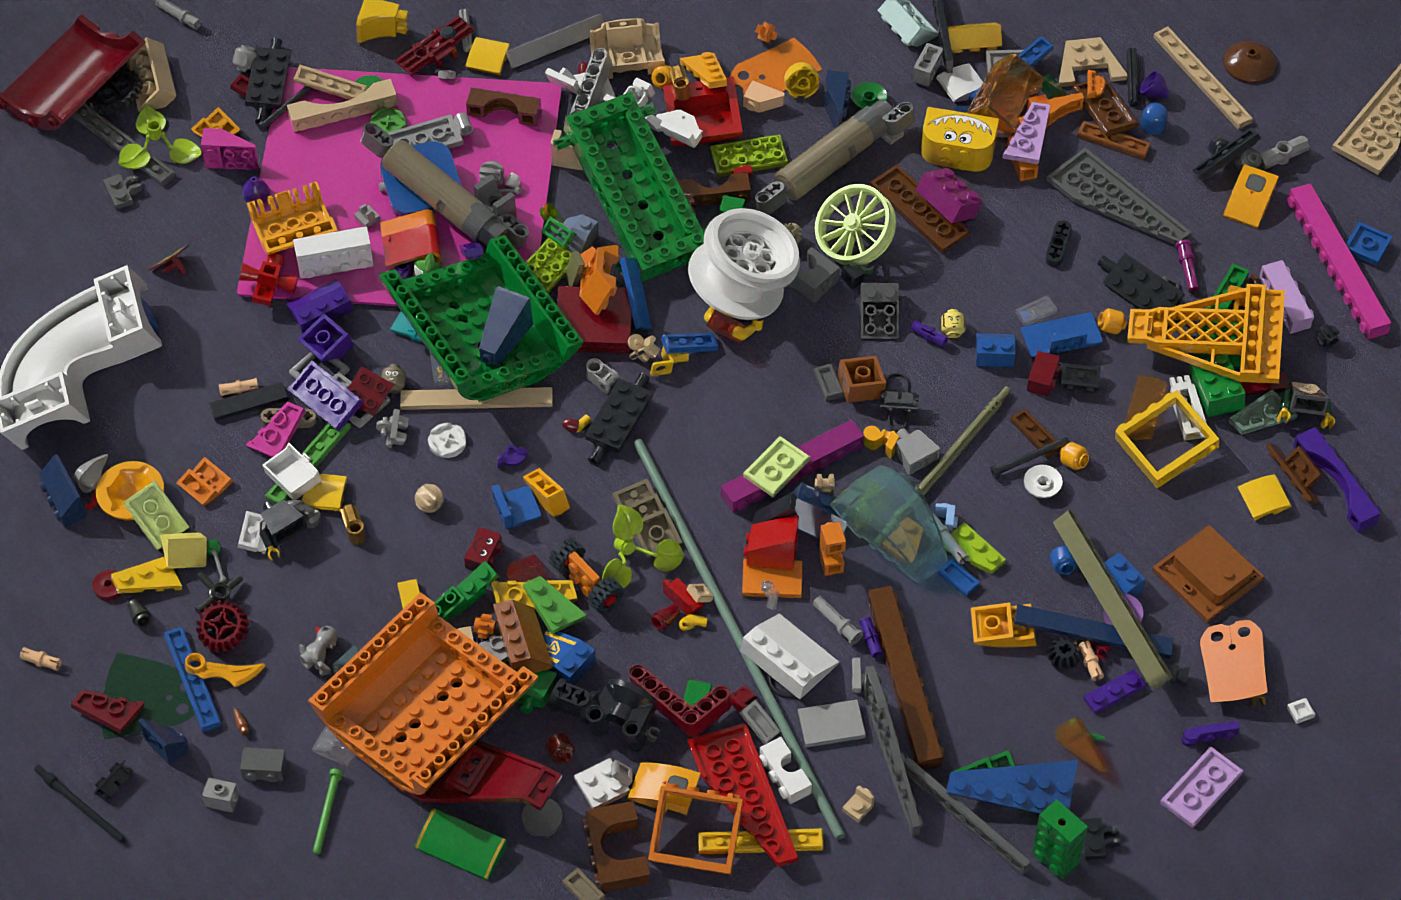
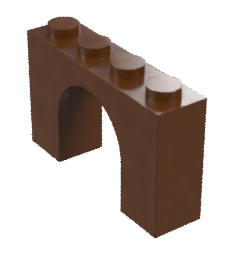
(614, 873)

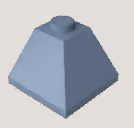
(586, 232)

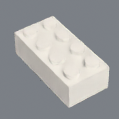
(333, 252)

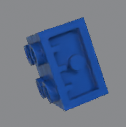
(515, 506)

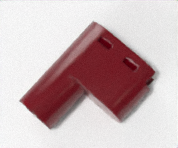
(742, 698)

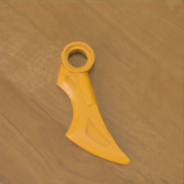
(234, 674)

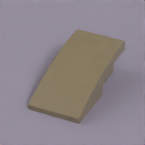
(656, 520)

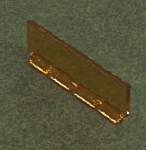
(1146, 391)

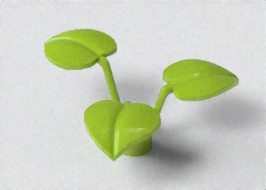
(151, 124)
(630, 523)

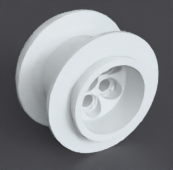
(744, 264)

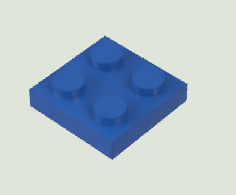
(1368, 243)

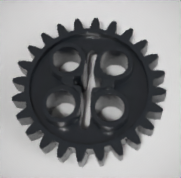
(126, 85)

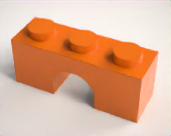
(831, 548)

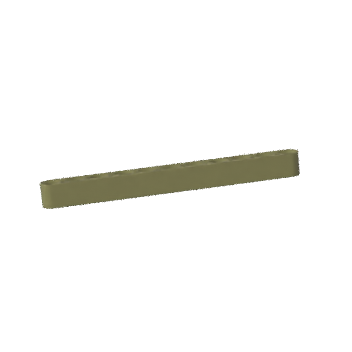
(1112, 600)

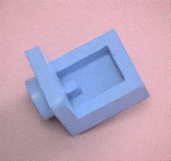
(947, 511)

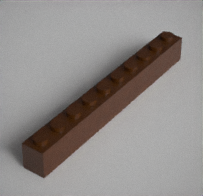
(905, 679)

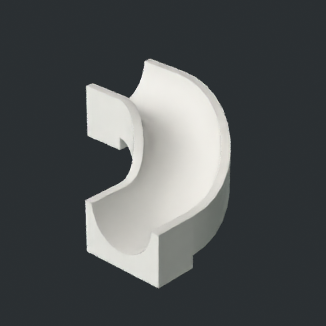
(55, 354)

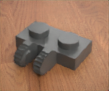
(118, 189)

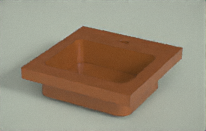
(1208, 573)

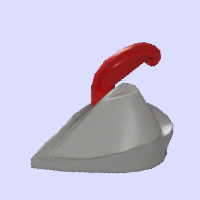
(88, 476)

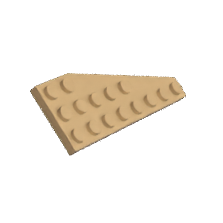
(1376, 131)

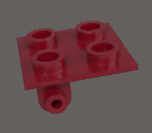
(370, 389)

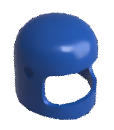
(1154, 118)

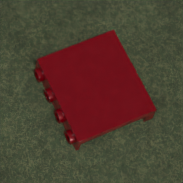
(600, 332)

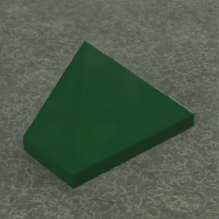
(1051, 87)

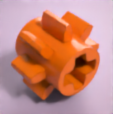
(766, 32)
(485, 626)

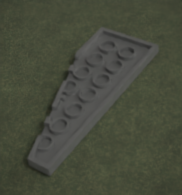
(1103, 190)

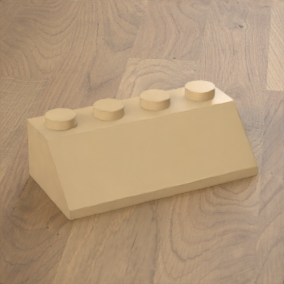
(154, 71)

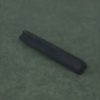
(1132, 76)

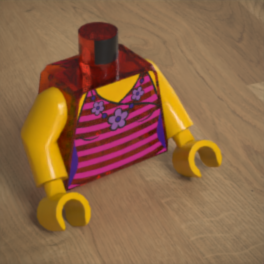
(730, 327)

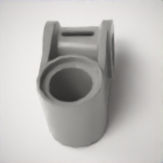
(604, 377)

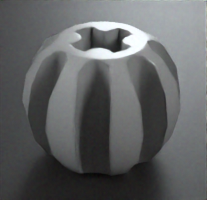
(493, 168)

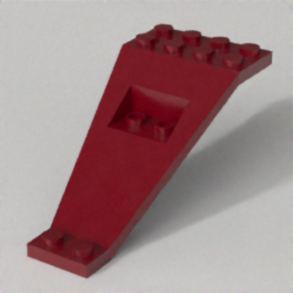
(496, 778)

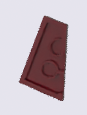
(107, 711)

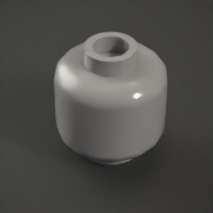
(244, 57)

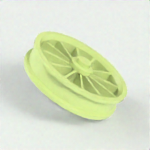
(855, 225)

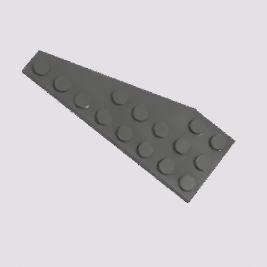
(878, 710)

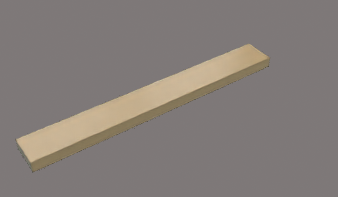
(1203, 78)
(453, 400)

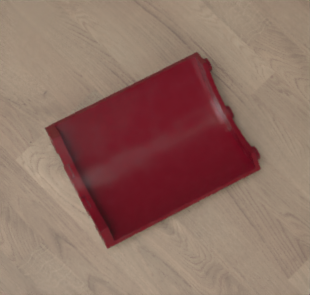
(68, 74)

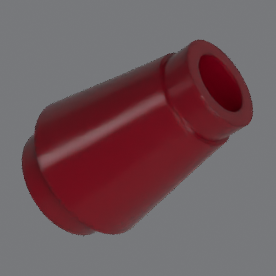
(664, 617)

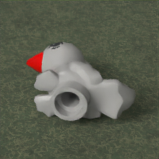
(316, 652)

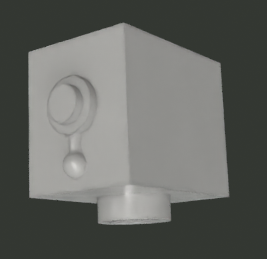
(220, 795)

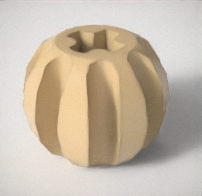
(429, 498)

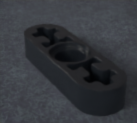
(1060, 250)

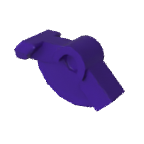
(512, 456)

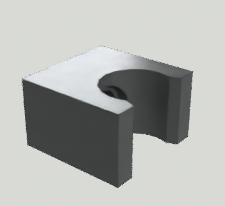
(491, 197)
(819, 280)

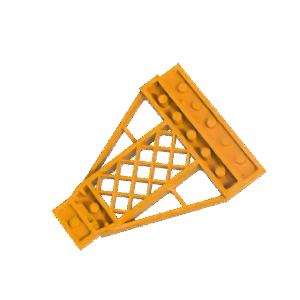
(1260, 336)

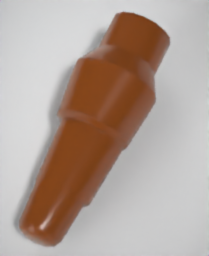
(241, 723)

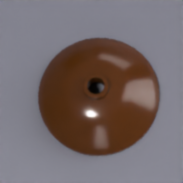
(1250, 62)

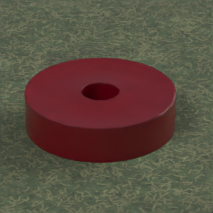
(99, 586)

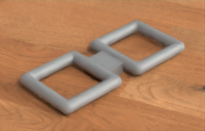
(340, 377)

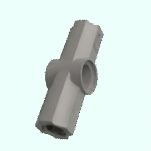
(1283, 152)

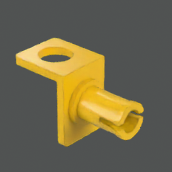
(668, 361)

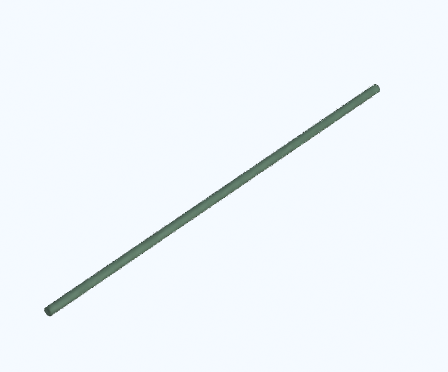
(737, 636)

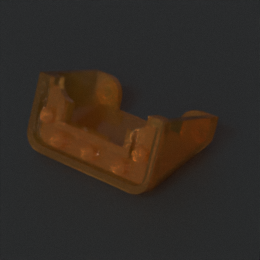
(1006, 92)

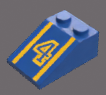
(569, 656)

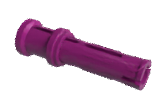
(1187, 258)

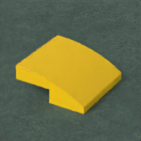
(487, 56)
(326, 494)
(1264, 496)

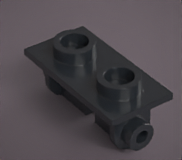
(892, 401)
(107, 786)

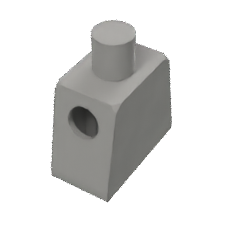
(915, 450)

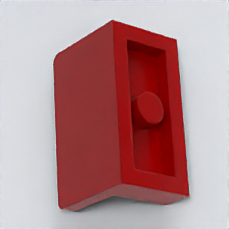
(678, 594)

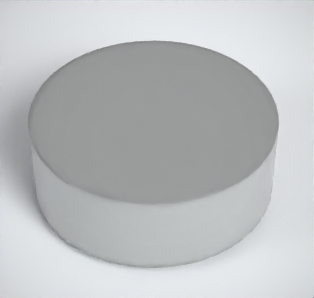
(446, 74)

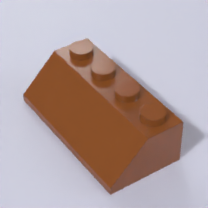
(522, 636)

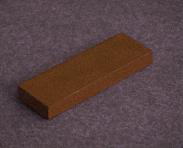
(1033, 431)

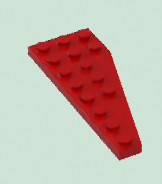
(733, 766)

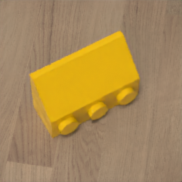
(975, 37)

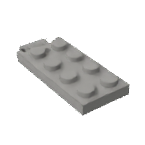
(442, 130)

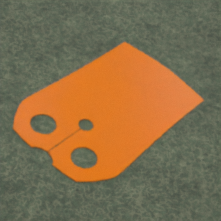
(773, 65)
(1234, 672)

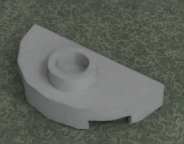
(857, 679)

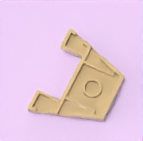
(1087, 55)

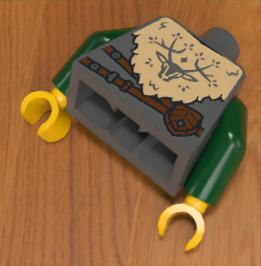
(1306, 399)

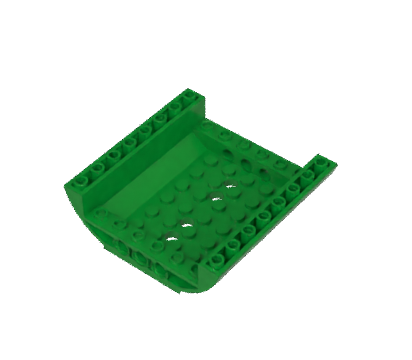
(471, 289)

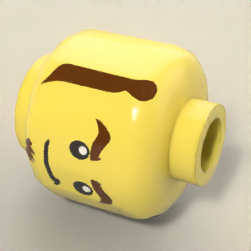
(953, 323)

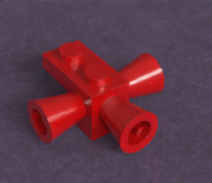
(268, 279)

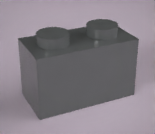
(263, 764)

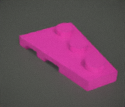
(279, 431)

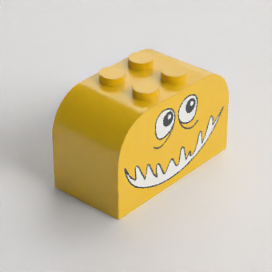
(958, 139)

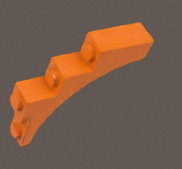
(1058, 108)

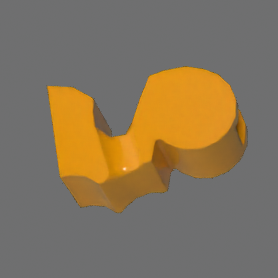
(875, 438)

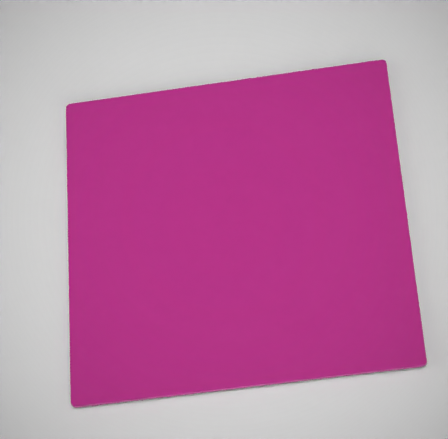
(352, 173)

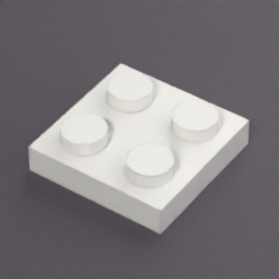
(600, 786)

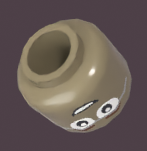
(396, 376)

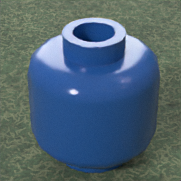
(1062, 560)

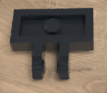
(1094, 842)

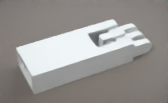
(1186, 388)

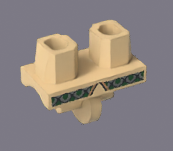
(643, 347)

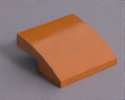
(204, 481)

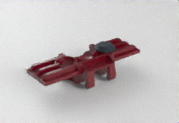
(435, 46)

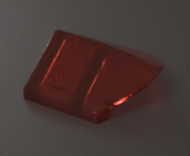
(525, 569)

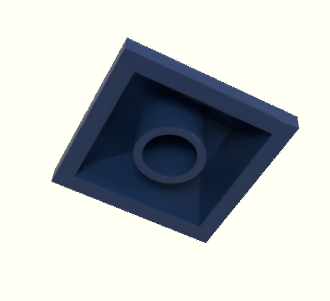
(164, 740)

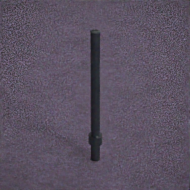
(52, 781)

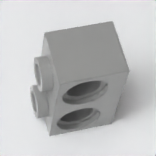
(927, 64)

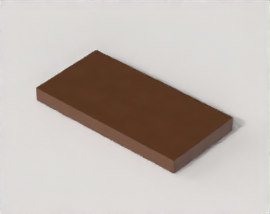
(1107, 110)

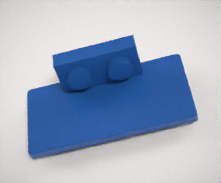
(1062, 334)

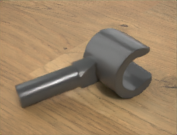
(655, 730)

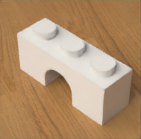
(791, 785)

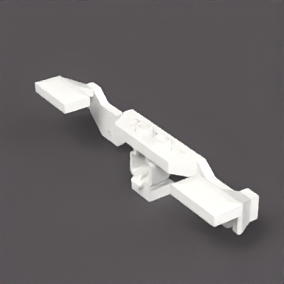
(673, 124)

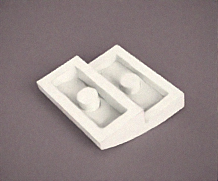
(960, 83)

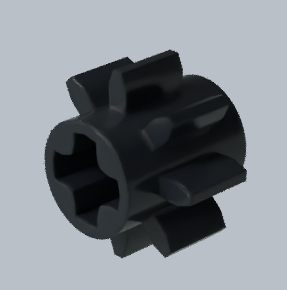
(1327, 335)

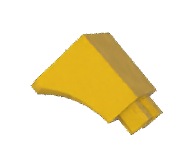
(380, 19)

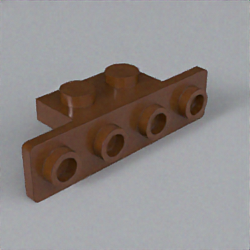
(1300, 469)

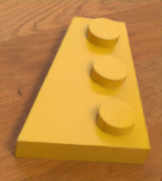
(145, 577)

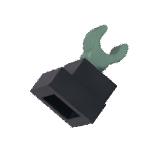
(855, 274)

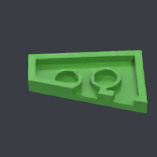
(551, 605)

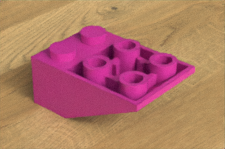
(227, 151)

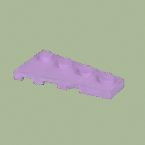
(1029, 137)

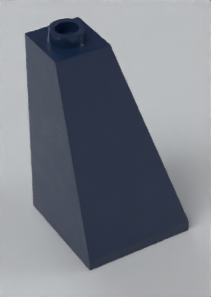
(506, 325)

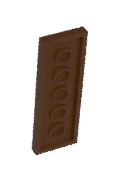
(900, 191)

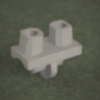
(391, 426)

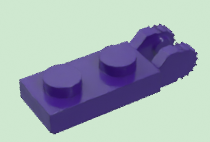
(1210, 732)

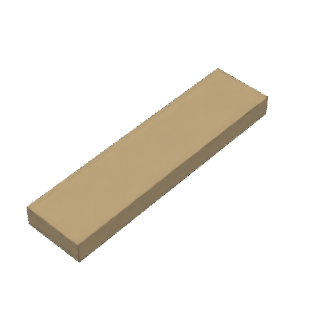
(328, 83)

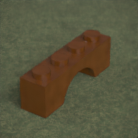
(482, 102)
(735, 186)

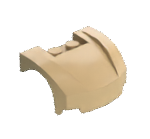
(629, 44)

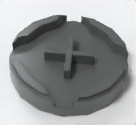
(542, 822)

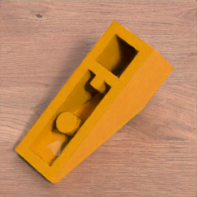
(547, 492)

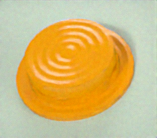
(122, 483)

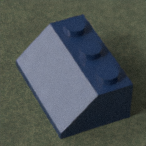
(61, 492)
(814, 510)

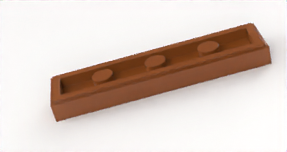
(1118, 141)

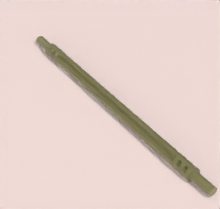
(963, 441)

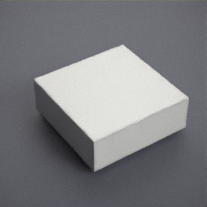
(1301, 710)

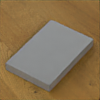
(831, 723)

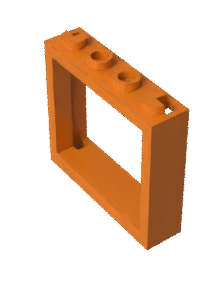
(693, 792)

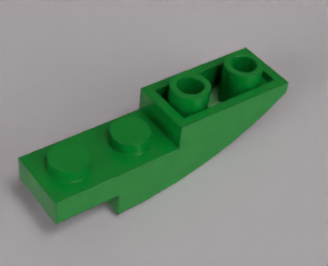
(469, 591)

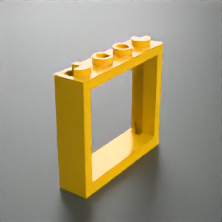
(1183, 462)

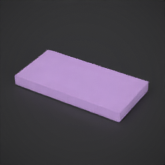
(1201, 787)

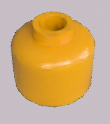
(661, 76)
(1112, 321)
(1074, 456)

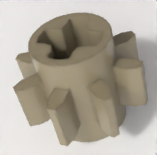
(795, 230)

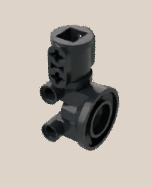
(619, 703)

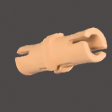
(238, 387)
(40, 659)
(1091, 661)

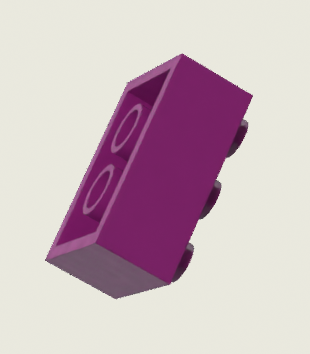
(949, 195)

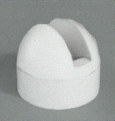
(513, 180)

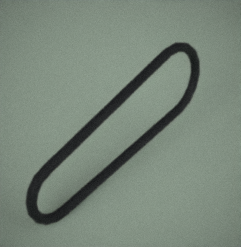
(907, 390)

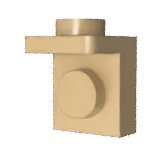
(859, 804)

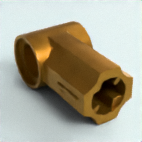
(680, 83)
(353, 524)

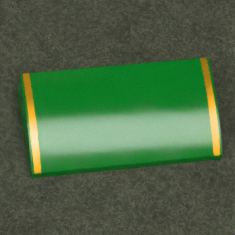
(460, 844)

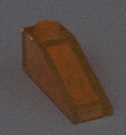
(1078, 740)

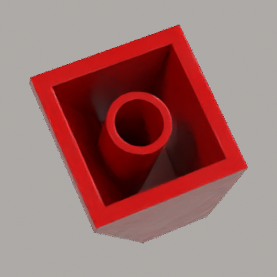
(773, 543)

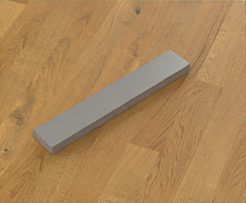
(553, 41)

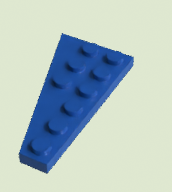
(1017, 787)

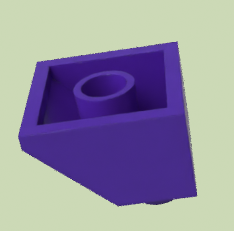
(326, 339)

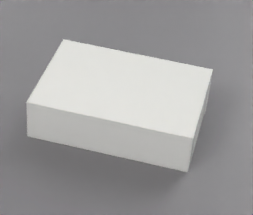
(292, 472)

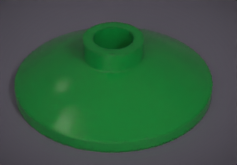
(868, 94)

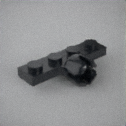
(1224, 151)

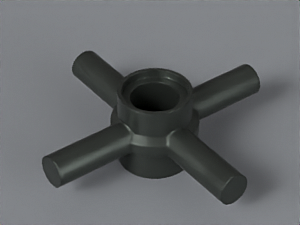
(219, 587)

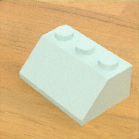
(907, 22)

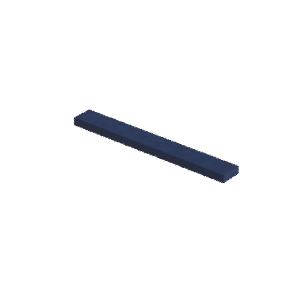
(1082, 628)

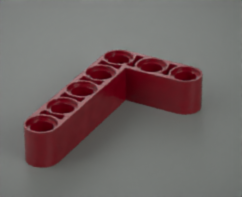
(689, 719)

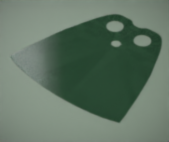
(146, 682)

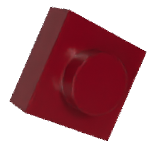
(240, 85)

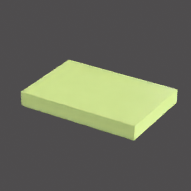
(776, 466)
(155, 513)

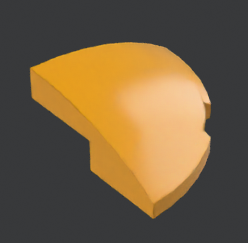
(216, 120)

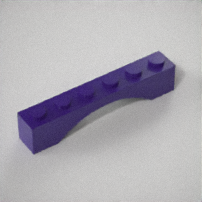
(1360, 509)

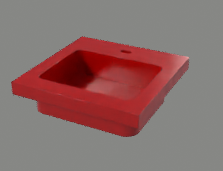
(713, 108)

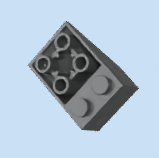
(879, 310)

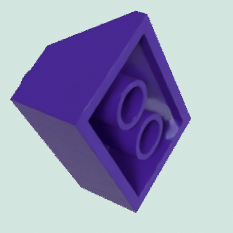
(328, 300)

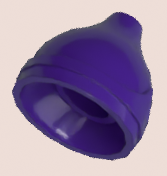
(1154, 86)
(255, 189)

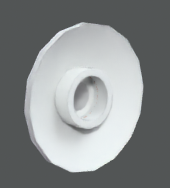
(1043, 475)

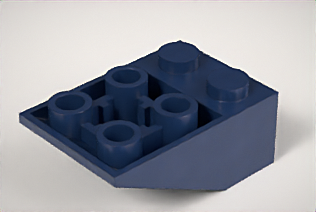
(837, 96)

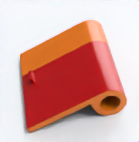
(410, 238)

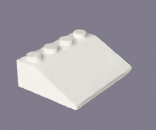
(787, 655)

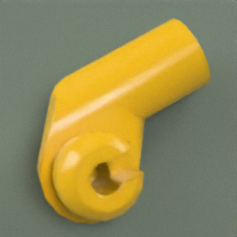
(692, 620)

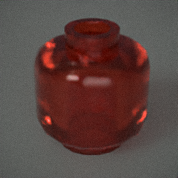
(560, 748)

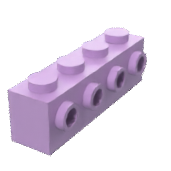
(1296, 312)

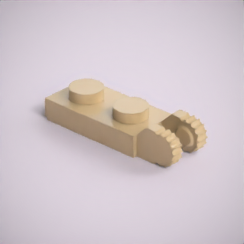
(825, 485)

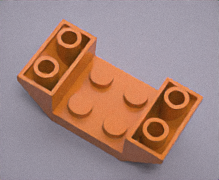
(596, 281)

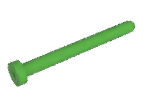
(335, 775)

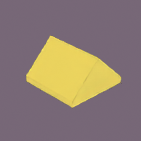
(184, 550)

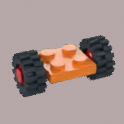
(600, 595)

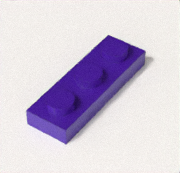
(471, 250)
(1114, 691)

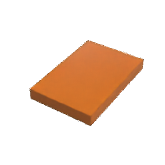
(786, 581)

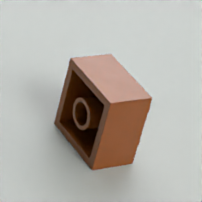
(861, 378)

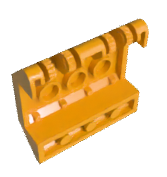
(290, 220)

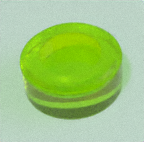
(548, 210)

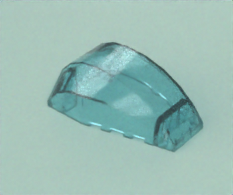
(895, 519)

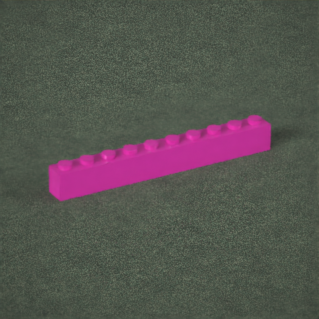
(1339, 261)

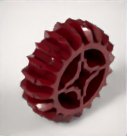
(208, 622)

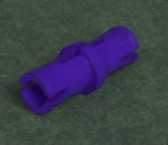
(938, 338)
(871, 637)

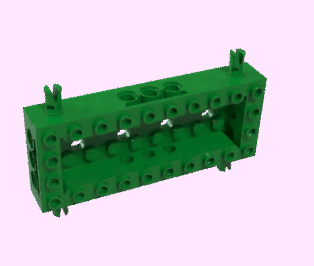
(651, 183)

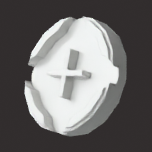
(447, 440)

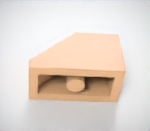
(762, 98)

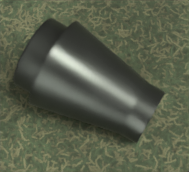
(140, 616)

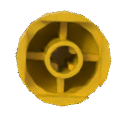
(801, 80)

